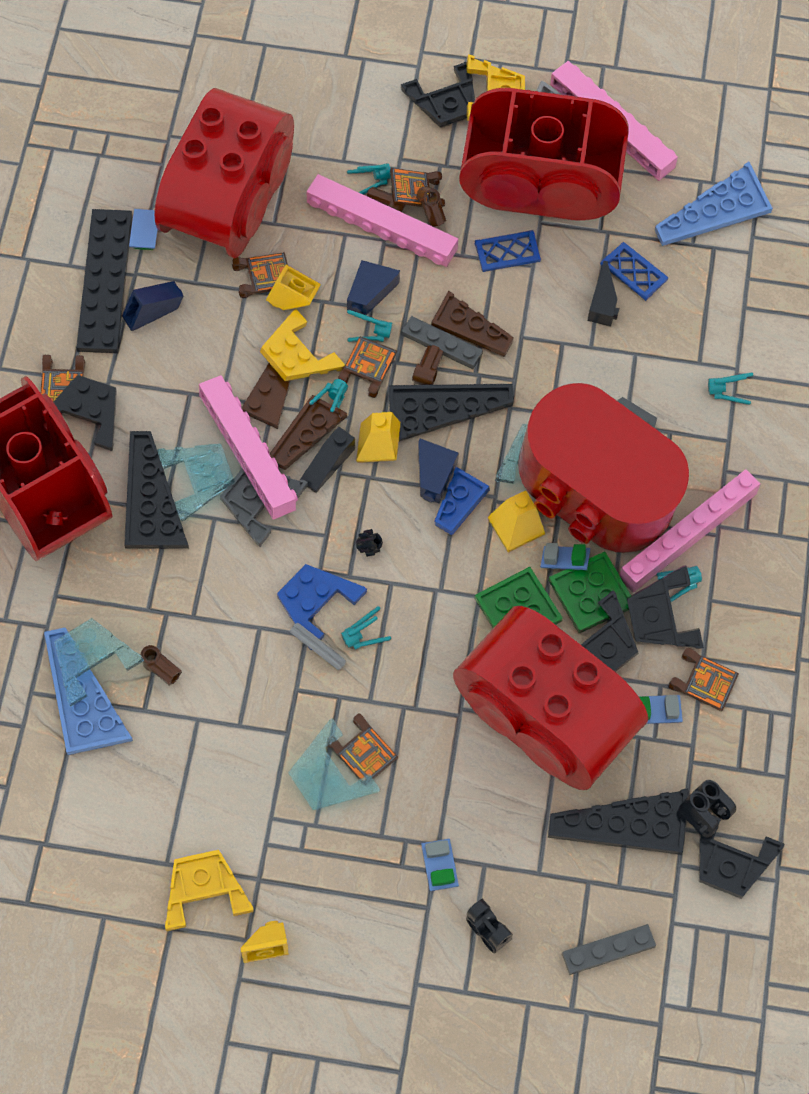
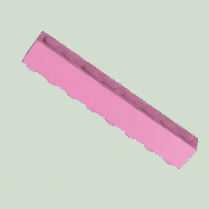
(641, 144)
(382, 220)
(247, 447)
(689, 531)

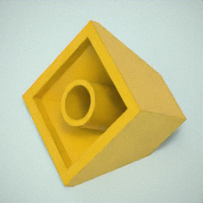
(292, 290)
(378, 438)
(517, 521)
(266, 943)

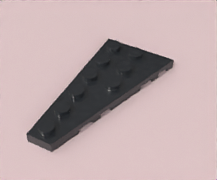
(438, 406)
(150, 508)
(632, 823)

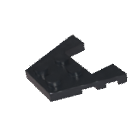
(445, 104)
(93, 403)
(653, 613)
(614, 641)
(731, 868)

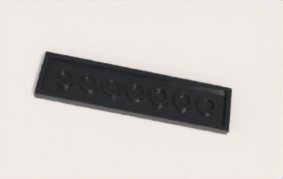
(104, 281)

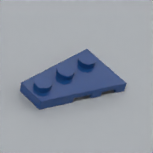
(460, 500)

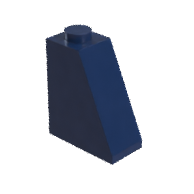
(371, 286)
(151, 304)
(435, 469)

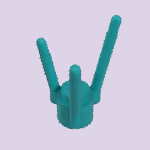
(380, 173)
(382, 328)
(718, 385)
(336, 392)
(694, 576)
(353, 635)

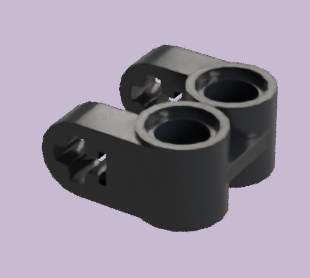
(696, 807)
(486, 925)

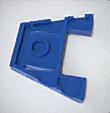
(310, 591)

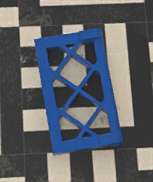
(500, 264)
(662, 278)

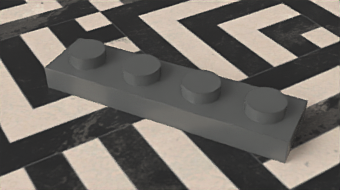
(452, 346)
(608, 949)

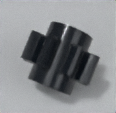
(369, 542)

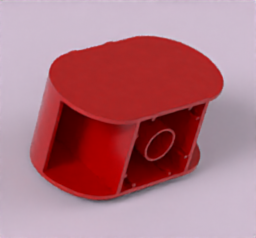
(544, 154)
(225, 170)
(601, 469)
(45, 472)
(550, 697)

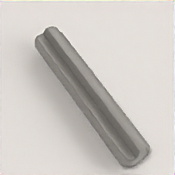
(318, 646)

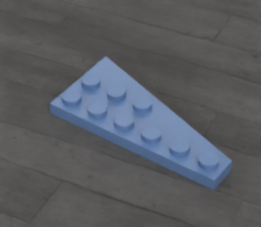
(722, 205)
(91, 721)

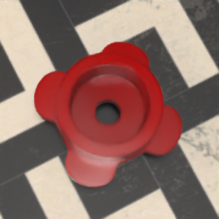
(54, 517)

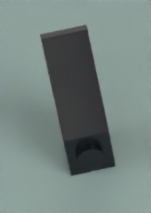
(604, 300)
(329, 458)

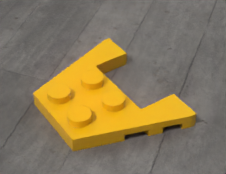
(495, 77)
(291, 356)
(202, 878)

